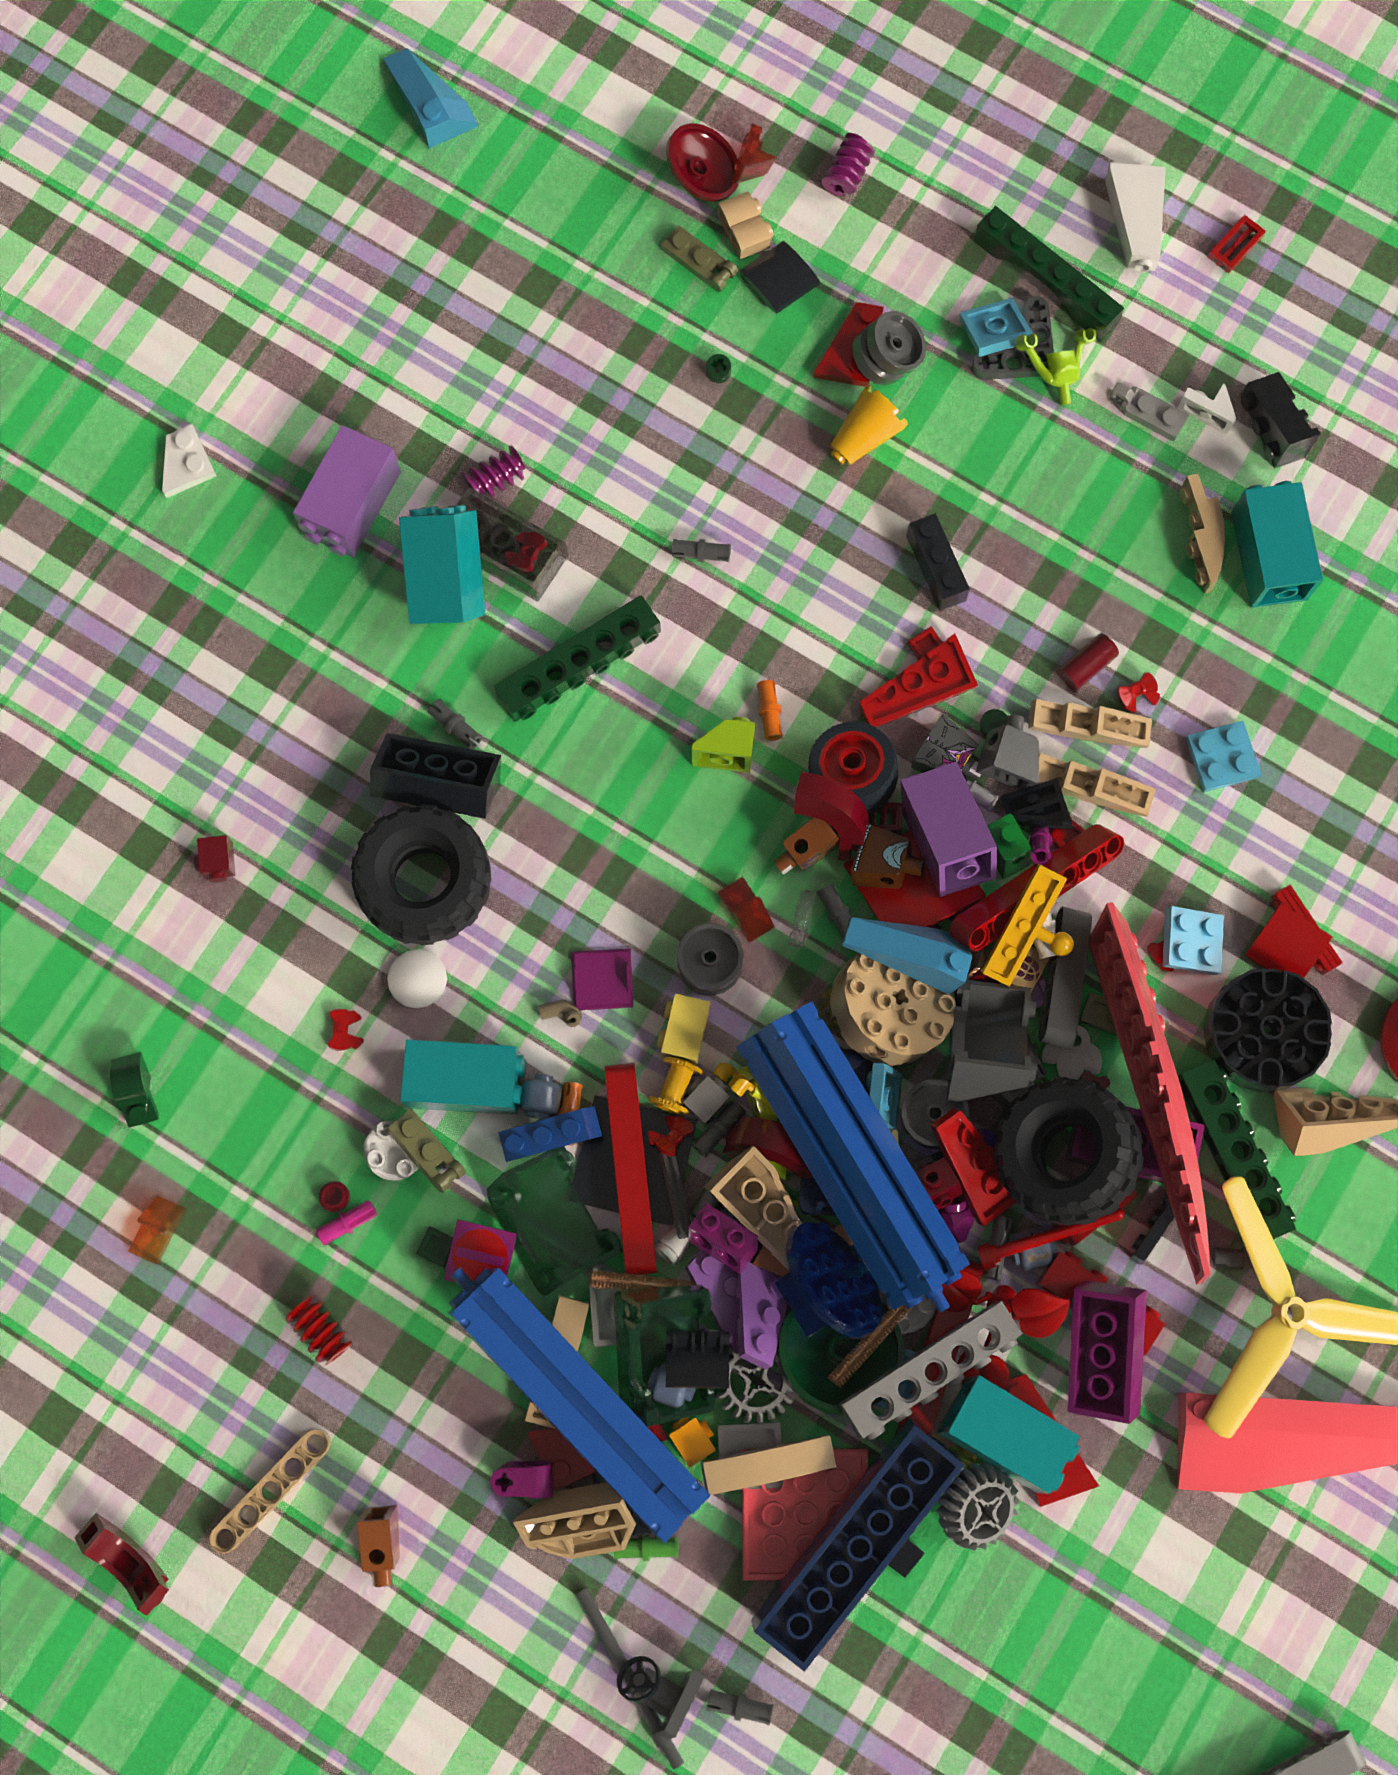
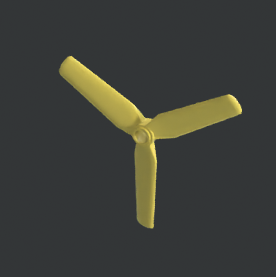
(1274, 1337)

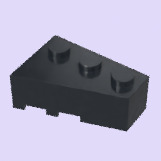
(1278, 420)

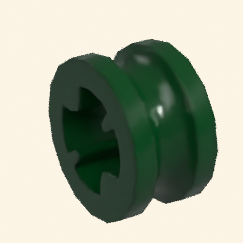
(722, 376)

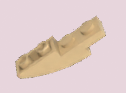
(1208, 540)
(569, 1322)

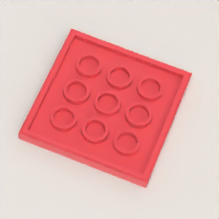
(785, 1520)

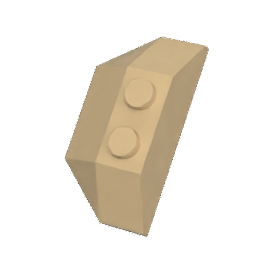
(577, 1522)

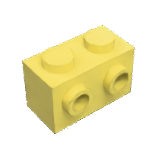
(685, 1028)

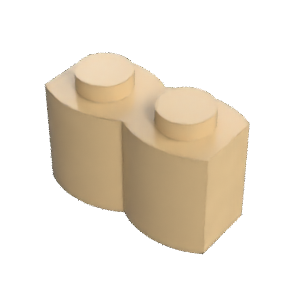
(744, 225)

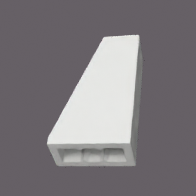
(1137, 207)

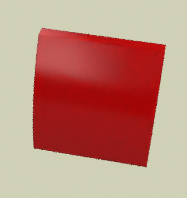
(1288, 943)

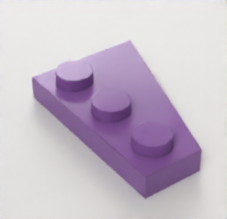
(721, 1283)

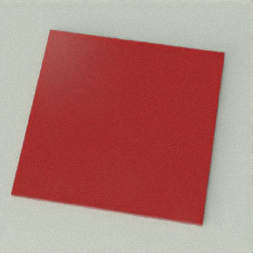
(917, 899)

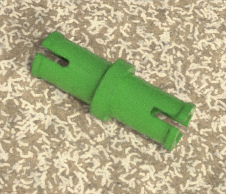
(649, 1548)

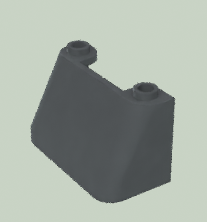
(989, 1040)

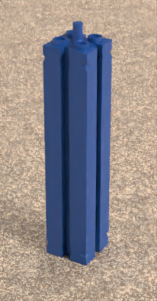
(854, 1158)
(576, 1401)

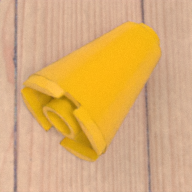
(866, 427)

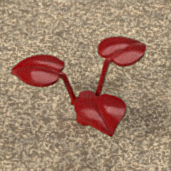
(1036, 1310)

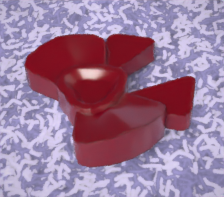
(532, 544)

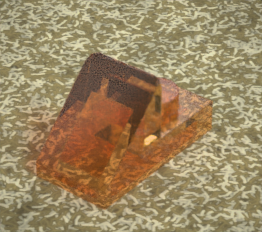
(156, 1229)

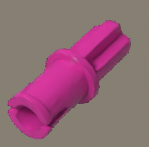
(346, 1222)

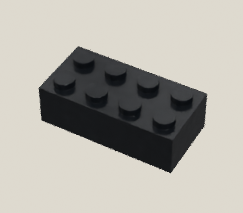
(435, 775)

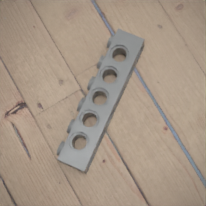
(1003, 1338)

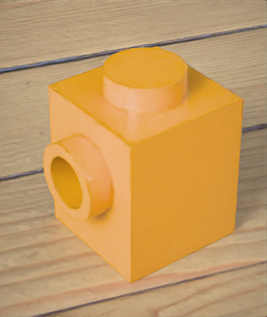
(692, 1439)

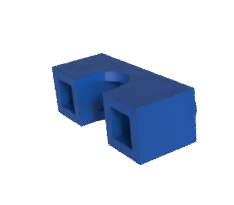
(550, 1133)

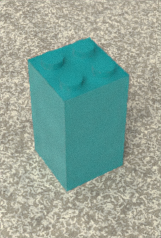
(1276, 544)
(442, 565)
(462, 1077)
(1009, 1435)

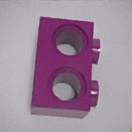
(723, 1238)

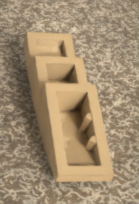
(1090, 724)
(1097, 786)
(768, 1464)

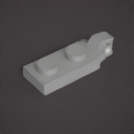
(1149, 410)

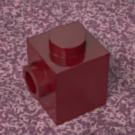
(215, 858)

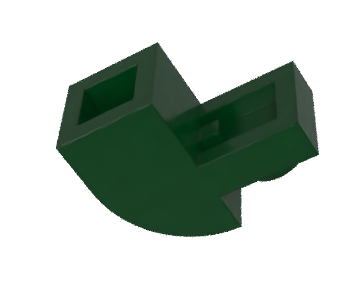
(131, 1089)

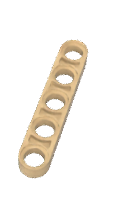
(256, 1498)

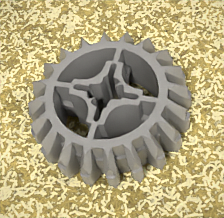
(741, 1404)
(978, 1506)

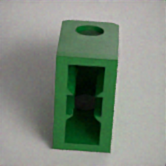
(1010, 846)

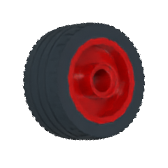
(858, 759)

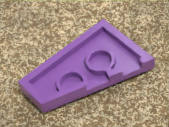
(760, 1315)

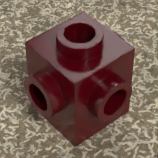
(939, 1182)

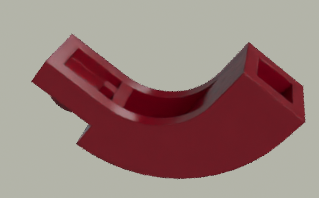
(837, 806)
(770, 1140)
(125, 1561)

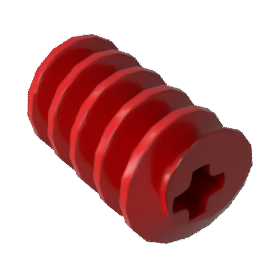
(318, 1331)

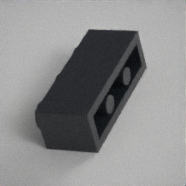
(937, 562)

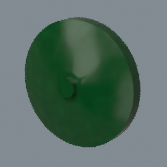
(811, 1359)

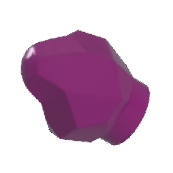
(958, 1218)

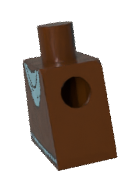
(884, 860)

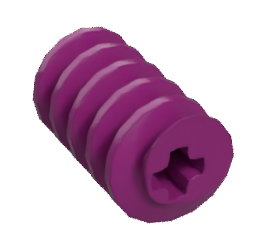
(848, 165)
(496, 473)

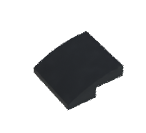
(780, 277)

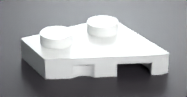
(185, 462)

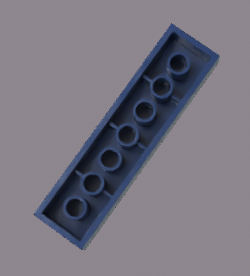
(856, 1544)

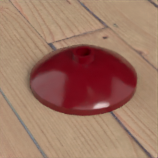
(702, 162)

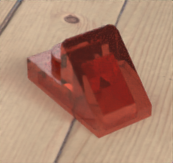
(751, 160)
(746, 909)

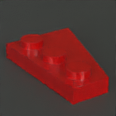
(838, 361)

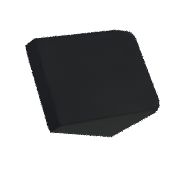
(906, 1558)

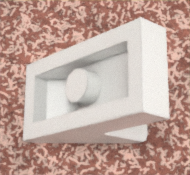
(1215, 413)

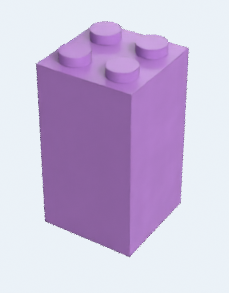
(347, 492)
(948, 829)

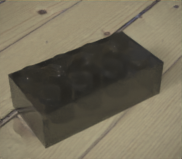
(497, 536)

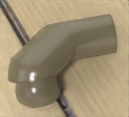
(563, 1010)

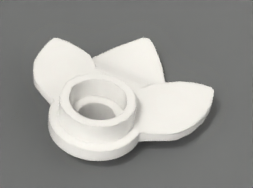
(1074, 1061)

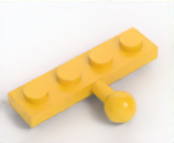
(1026, 925)

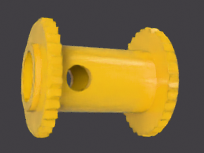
(675, 1085)

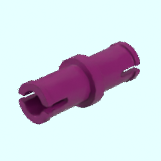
(1040, 843)

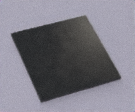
(596, 1169)

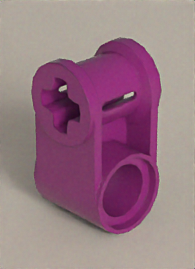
(529, 1479)

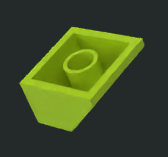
(726, 746)

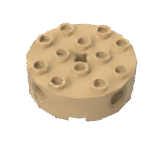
(889, 1013)

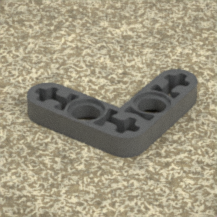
(1042, 348)

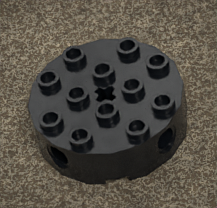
(1297, 1036)

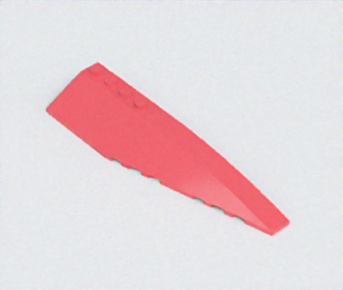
(1153, 1078)

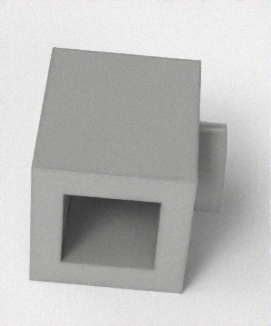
(706, 1099)

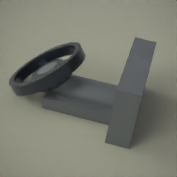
(660, 1693)

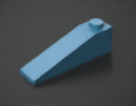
(432, 102)
(913, 950)

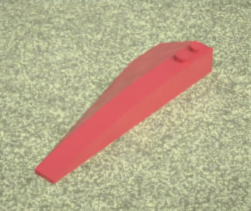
(1282, 1443)

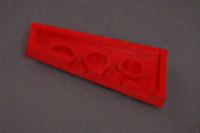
(1077, 1475)

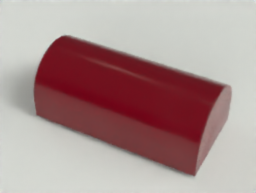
(1088, 662)

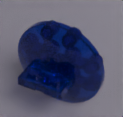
(829, 1283)

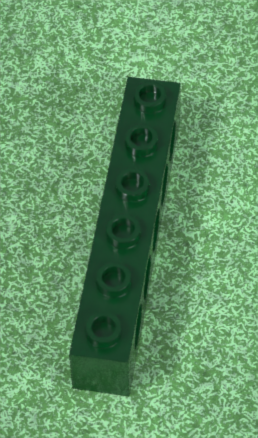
(634, 614)
(1220, 1141)

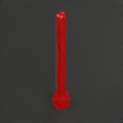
(992, 1254)

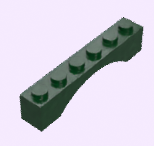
(1013, 243)

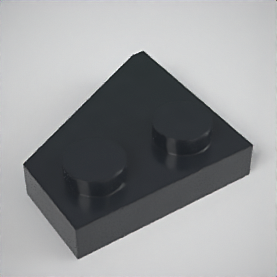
(1039, 806)

